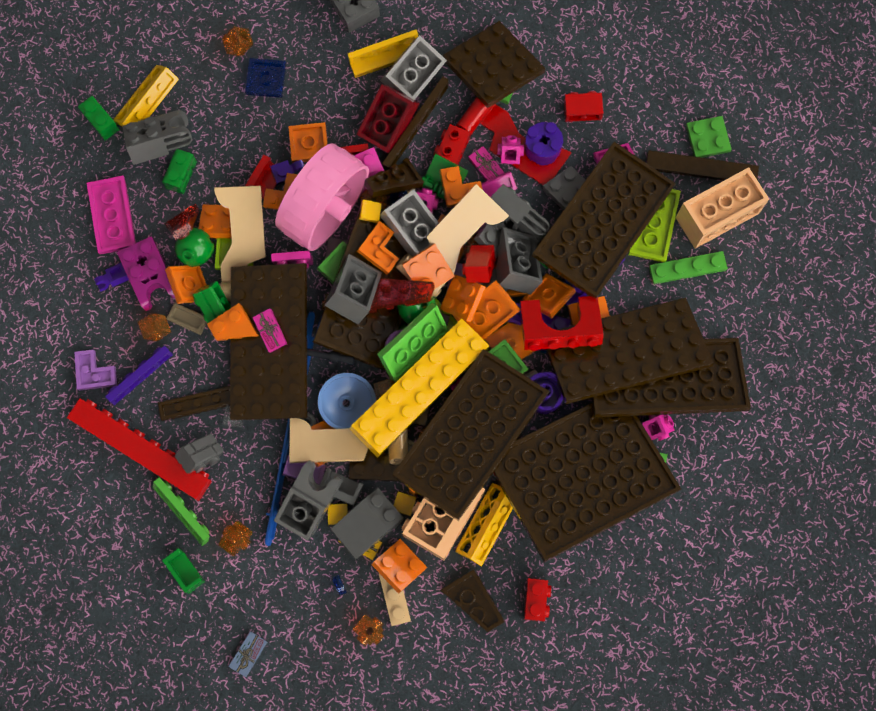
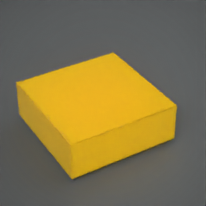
(370, 211)
(404, 503)
(336, 513)

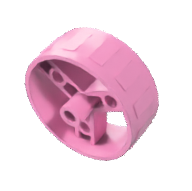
(321, 196)

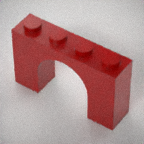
(541, 336)

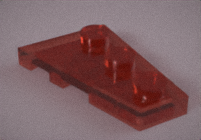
(183, 222)
(397, 292)

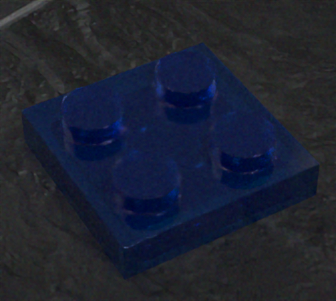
(265, 77)

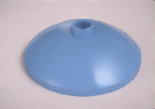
(340, 388)

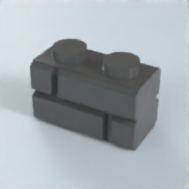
(199, 454)

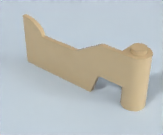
(459, 226)
(246, 229)
(335, 445)

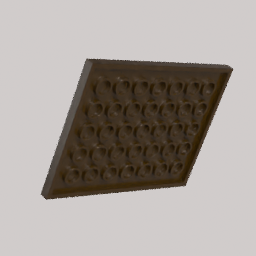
(582, 478)

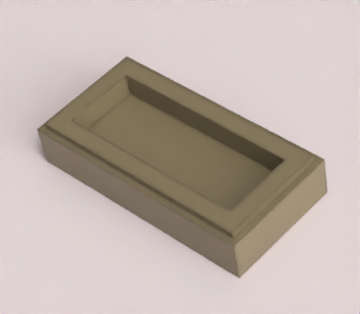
(187, 318)

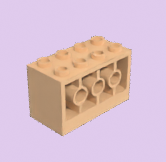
(721, 208)
(446, 527)

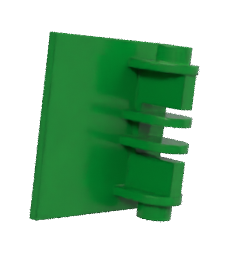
(433, 179)

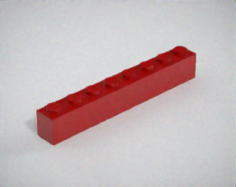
(137, 448)

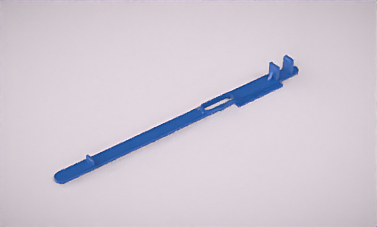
(271, 529)

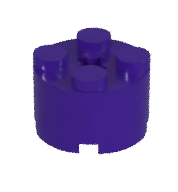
(542, 134)
(554, 398)

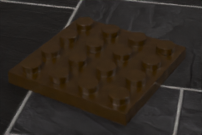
(493, 64)

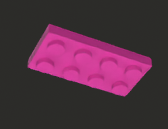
(111, 214)

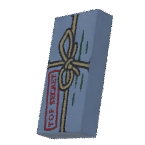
(248, 654)

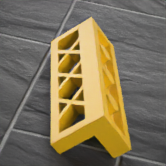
(380, 54)
(147, 96)
(490, 526)

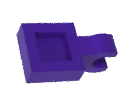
(281, 169)
(114, 275)

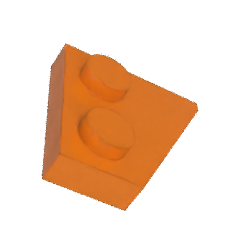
(232, 325)

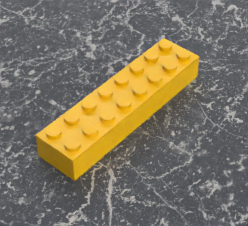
(418, 388)

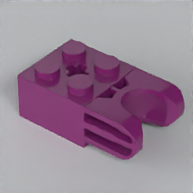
(146, 277)

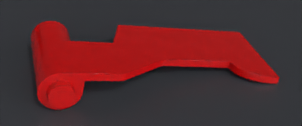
(502, 125)

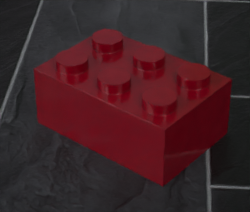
(387, 118)

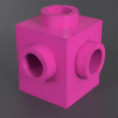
(510, 150)
(427, 195)
(659, 426)

